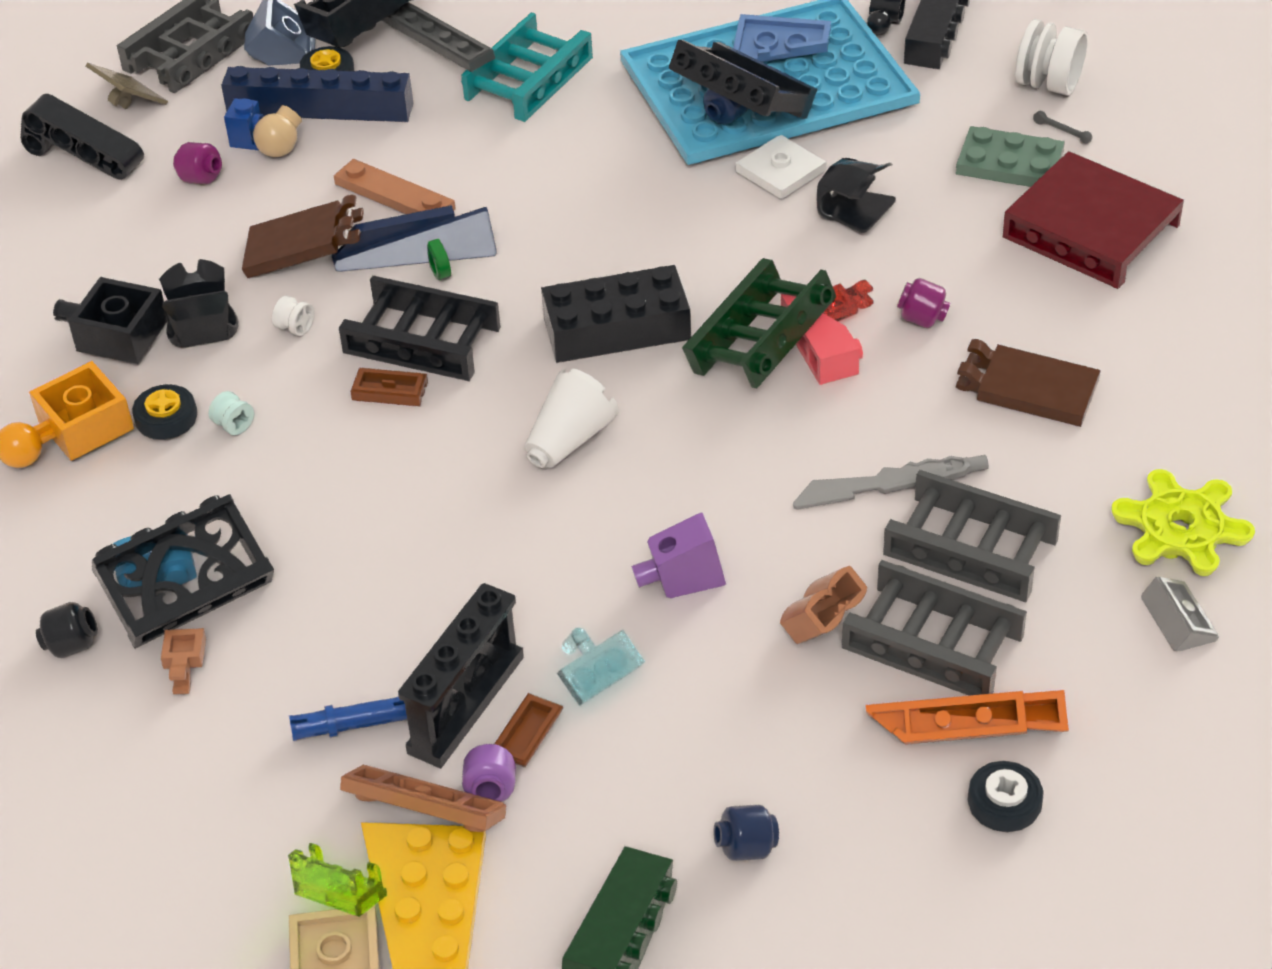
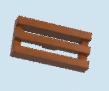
(389, 386)

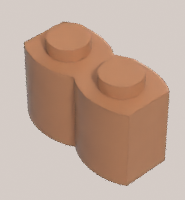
(823, 605)

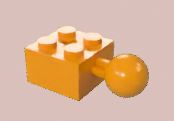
(73, 410)

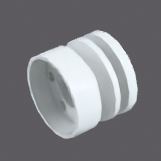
(1057, 58)

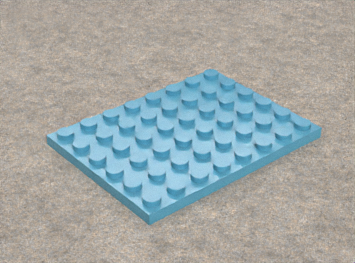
(852, 82)

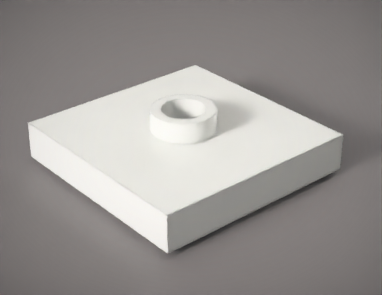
(780, 166)

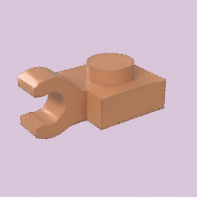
(180, 652)

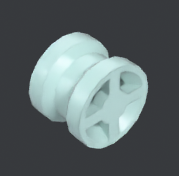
(231, 413)

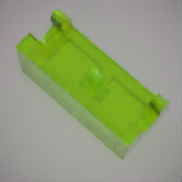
(333, 884)

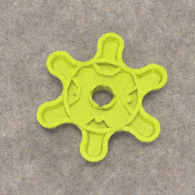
(1195, 507)

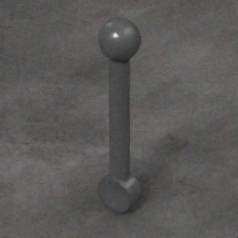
(1040, 117)

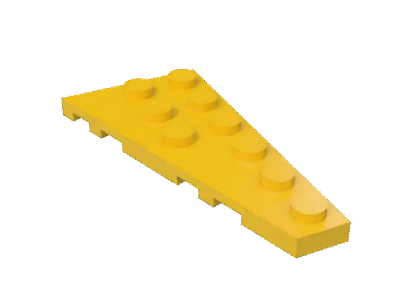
(430, 889)

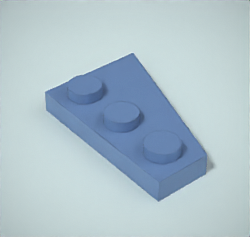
(780, 37)

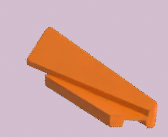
(972, 716)

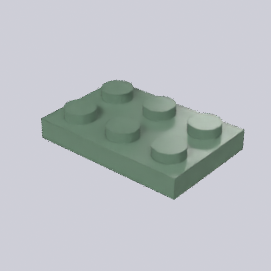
(1007, 156)

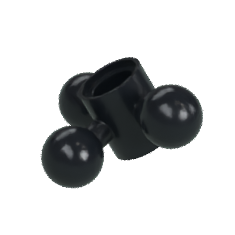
(883, 13)

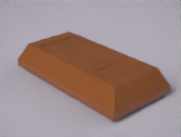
(528, 727)

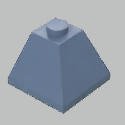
(277, 35)

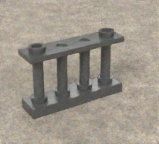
(963, 561)
(921, 657)

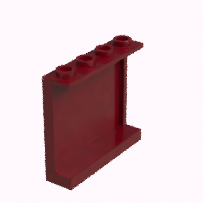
(1090, 217)

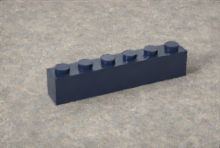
(323, 92)

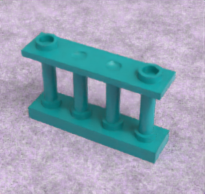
(537, 86)

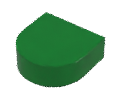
(438, 259)

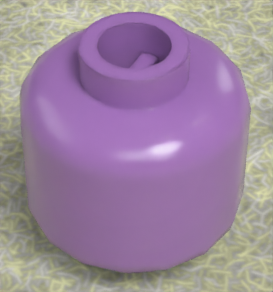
(489, 772)

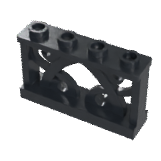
(743, 79)
(159, 616)
(460, 675)

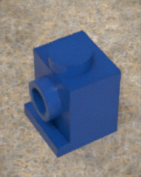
(240, 123)

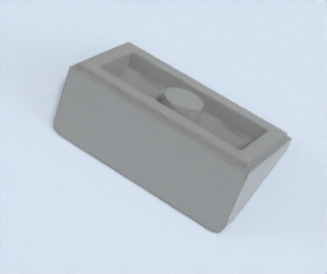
(1178, 614)

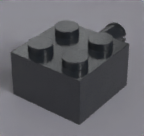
(114, 319)

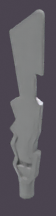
(887, 480)

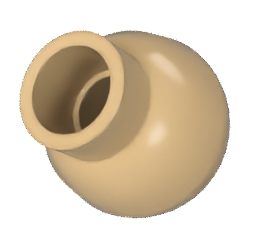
(277, 132)

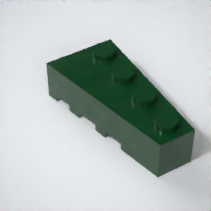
(623, 913)

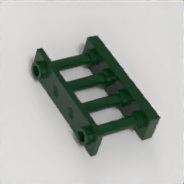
(742, 306)

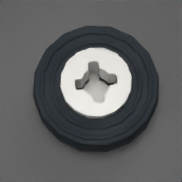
(990, 798)

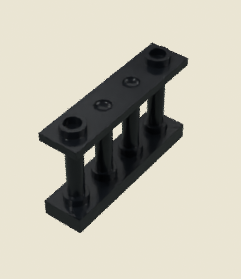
(417, 351)

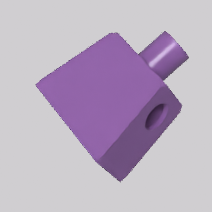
(682, 559)

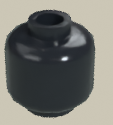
(66, 629)

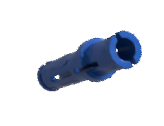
(347, 718)

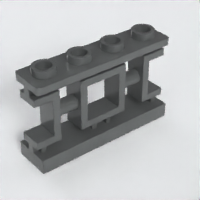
(162, 40)

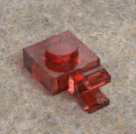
(849, 300)

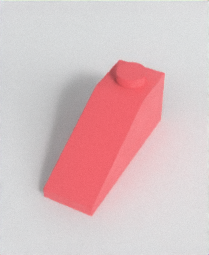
(828, 348)

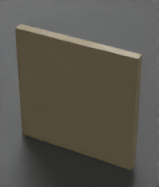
(124, 87)

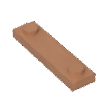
(388, 188)
(468, 809)

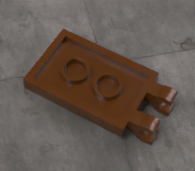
(301, 236)
(1028, 382)

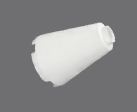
(568, 418)

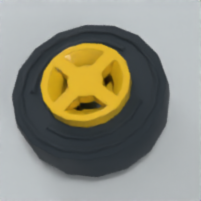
(327, 58)
(164, 411)

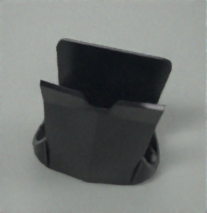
(850, 201)
(197, 305)

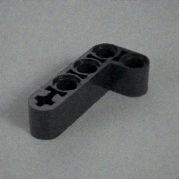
(58, 123)

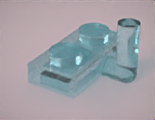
(599, 665)

